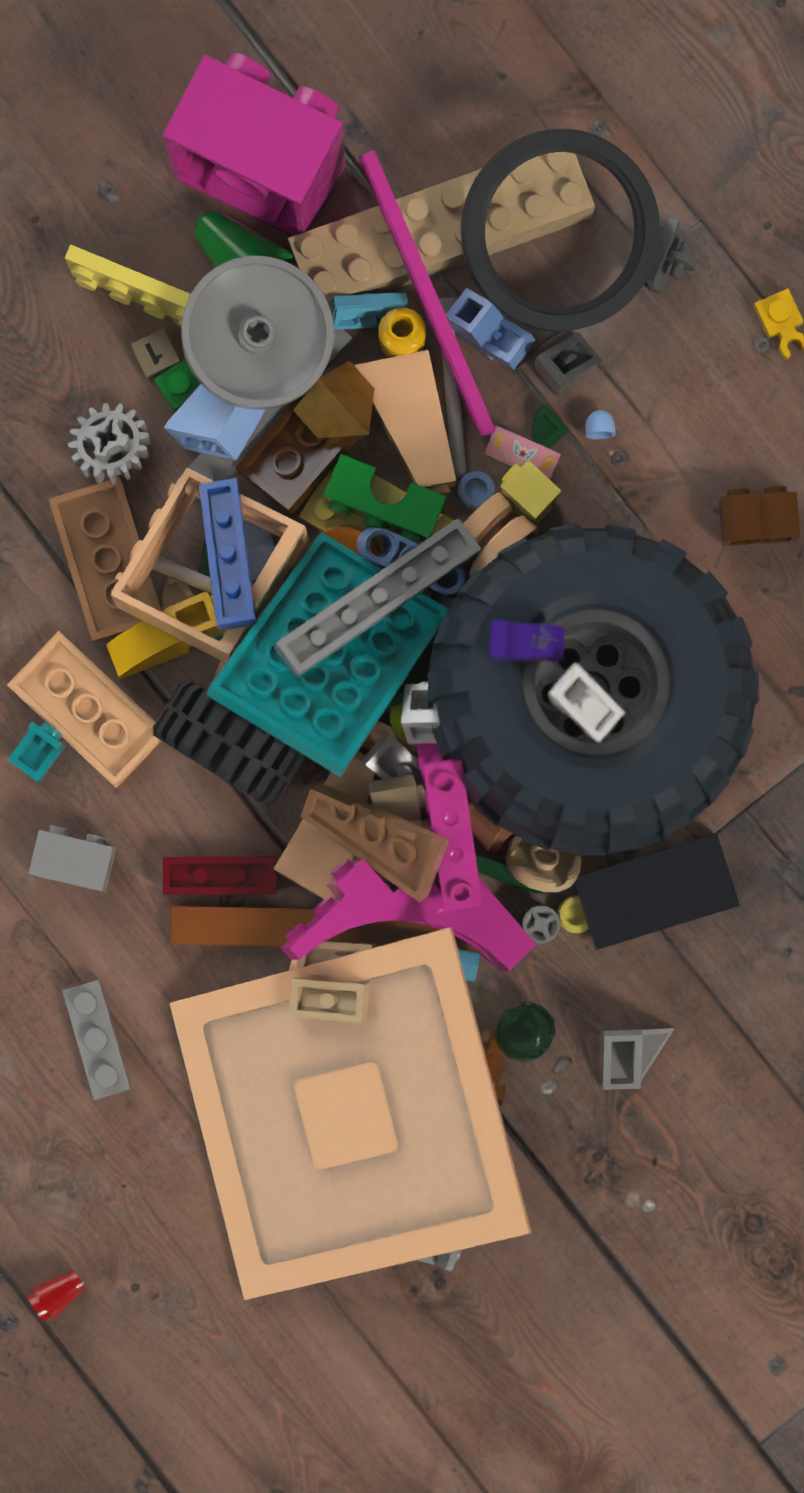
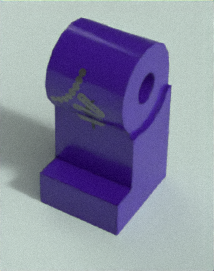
(525, 642)

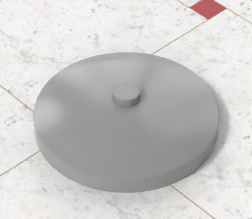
(257, 332)

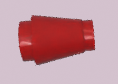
(55, 1295)

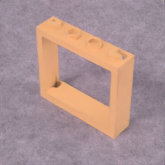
(162, 527)

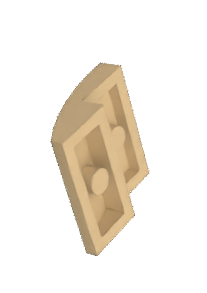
(315, 997)

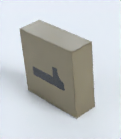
(155, 353)

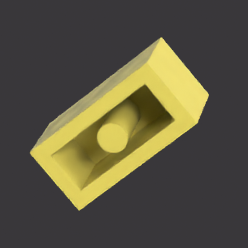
(530, 491)

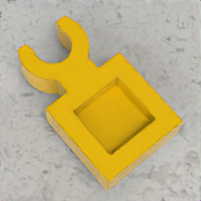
(780, 318)

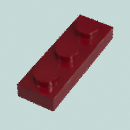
(220, 875)

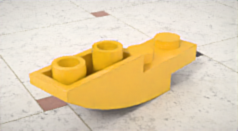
(148, 646)

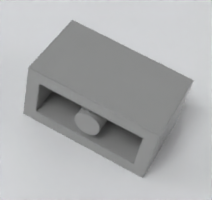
(72, 860)

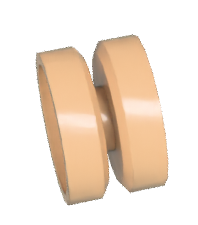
(494, 532)

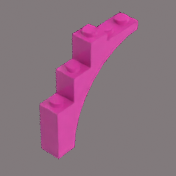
(367, 899)

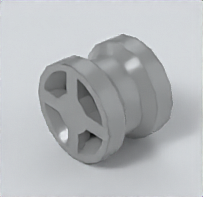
(545, 922)

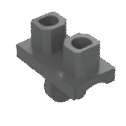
(671, 256)

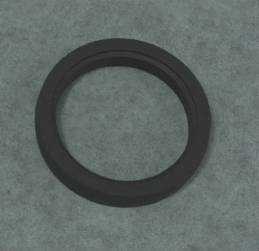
(645, 229)

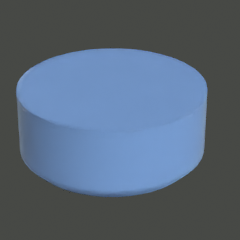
(475, 489)

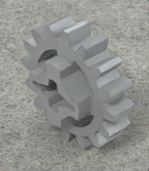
(111, 456)

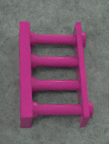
(450, 817)

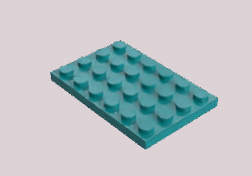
(344, 695)

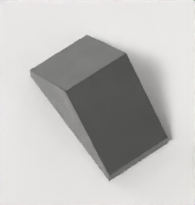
(566, 363)

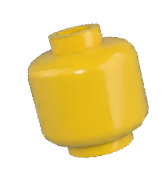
(401, 332)

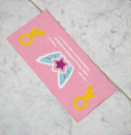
(516, 449)

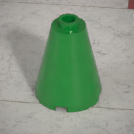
(229, 239)

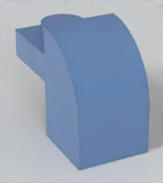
(487, 330)

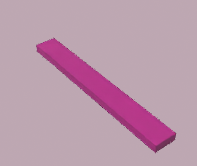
(426, 293)

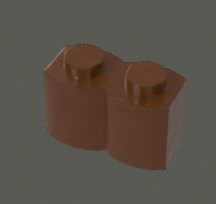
(759, 517)

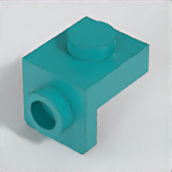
(37, 751)

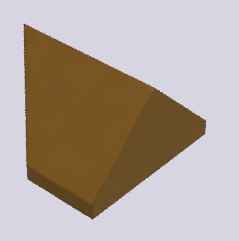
(338, 404)

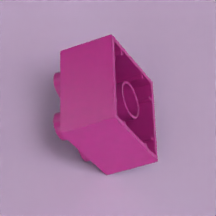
(256, 144)

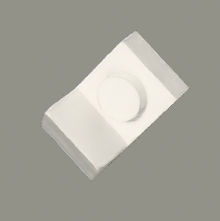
(585, 703)

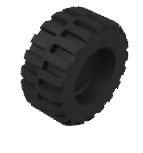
(227, 744)

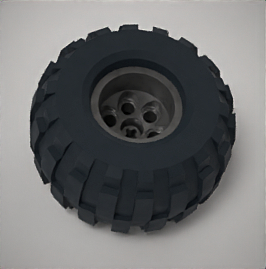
(668, 637)

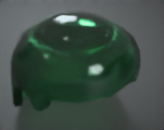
(525, 1032)

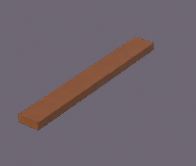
(270, 925)

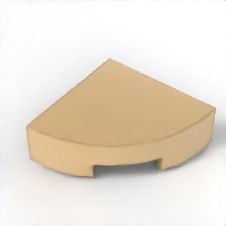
(175, 592)

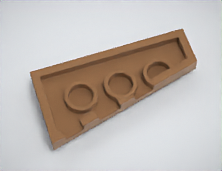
(389, 844)

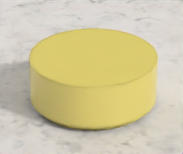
(571, 915)

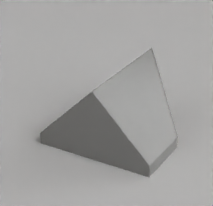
(629, 1055)

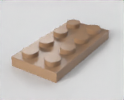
(98, 543)

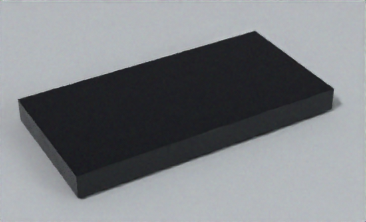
(656, 891)

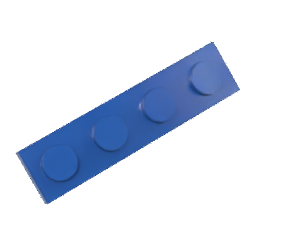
(227, 554)

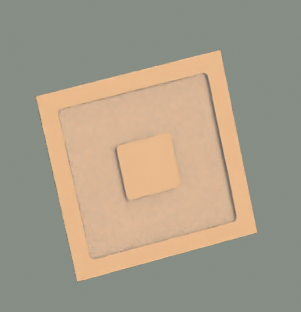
(350, 1137)

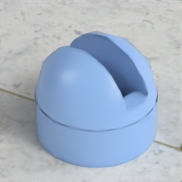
(600, 425)

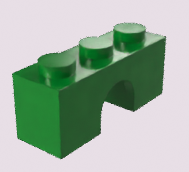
(351, 493)

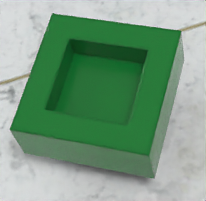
(177, 384)

